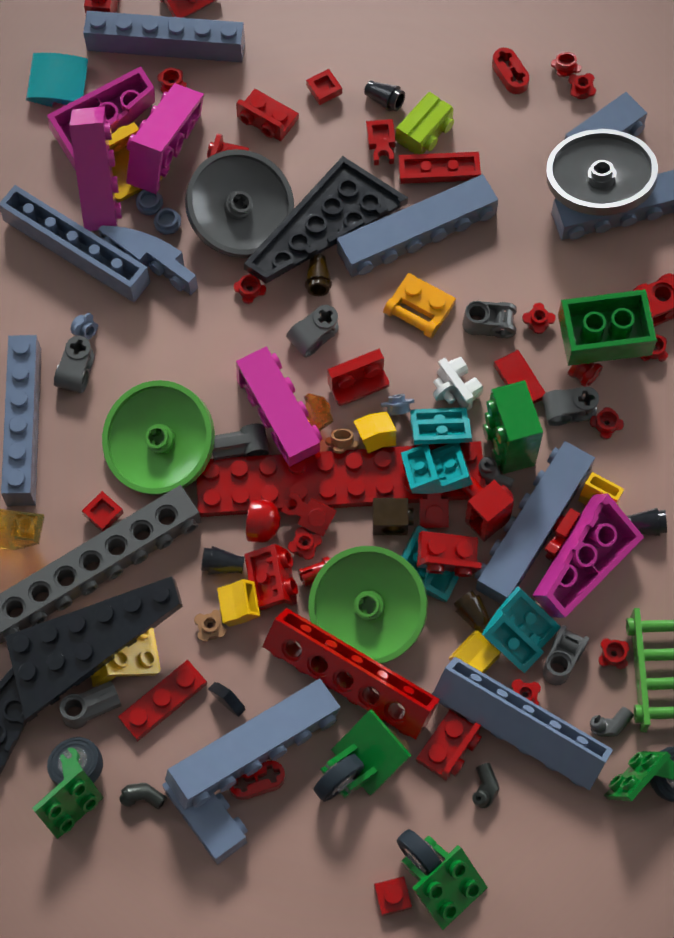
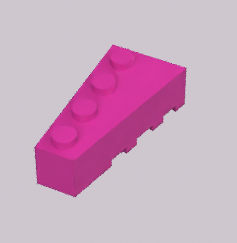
(123, 102)
(162, 136)
(94, 167)
(278, 406)
(588, 555)

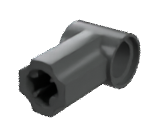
(248, 441)
(92, 702)

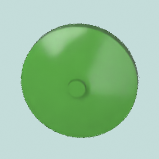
(158, 437)
(370, 601)

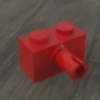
(488, 507)

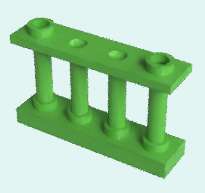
(635, 628)

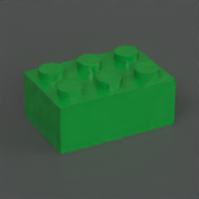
(607, 327)
(513, 427)

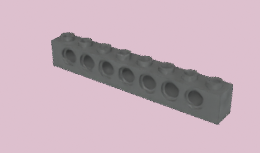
(98, 549)

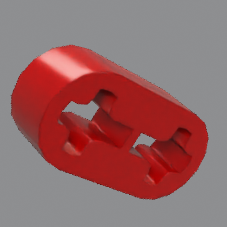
(506, 72)
(262, 786)

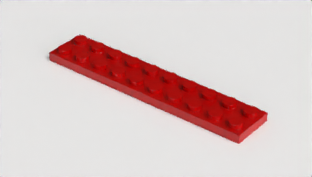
(329, 477)

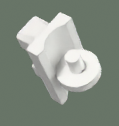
(452, 387)

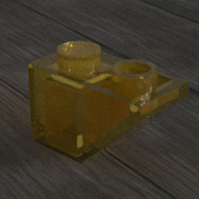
(20, 529)

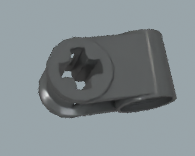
(492, 319)
(310, 333)
(75, 369)
(569, 406)
(565, 651)

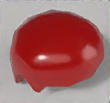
(262, 521)

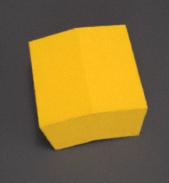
(376, 431)
(598, 485)
(238, 602)
(477, 652)

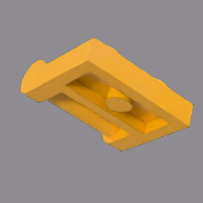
(422, 298)

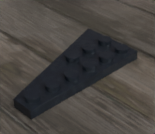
(334, 207)
(76, 645)

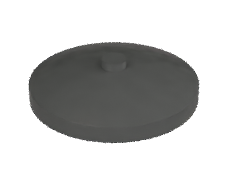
(602, 172)
(237, 201)

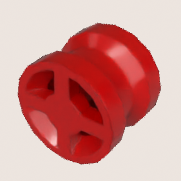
(585, 373)

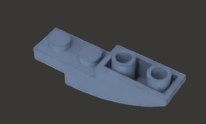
(152, 252)

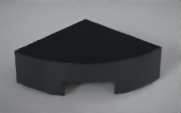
(227, 698)

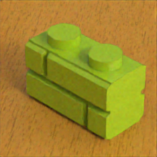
(424, 124)

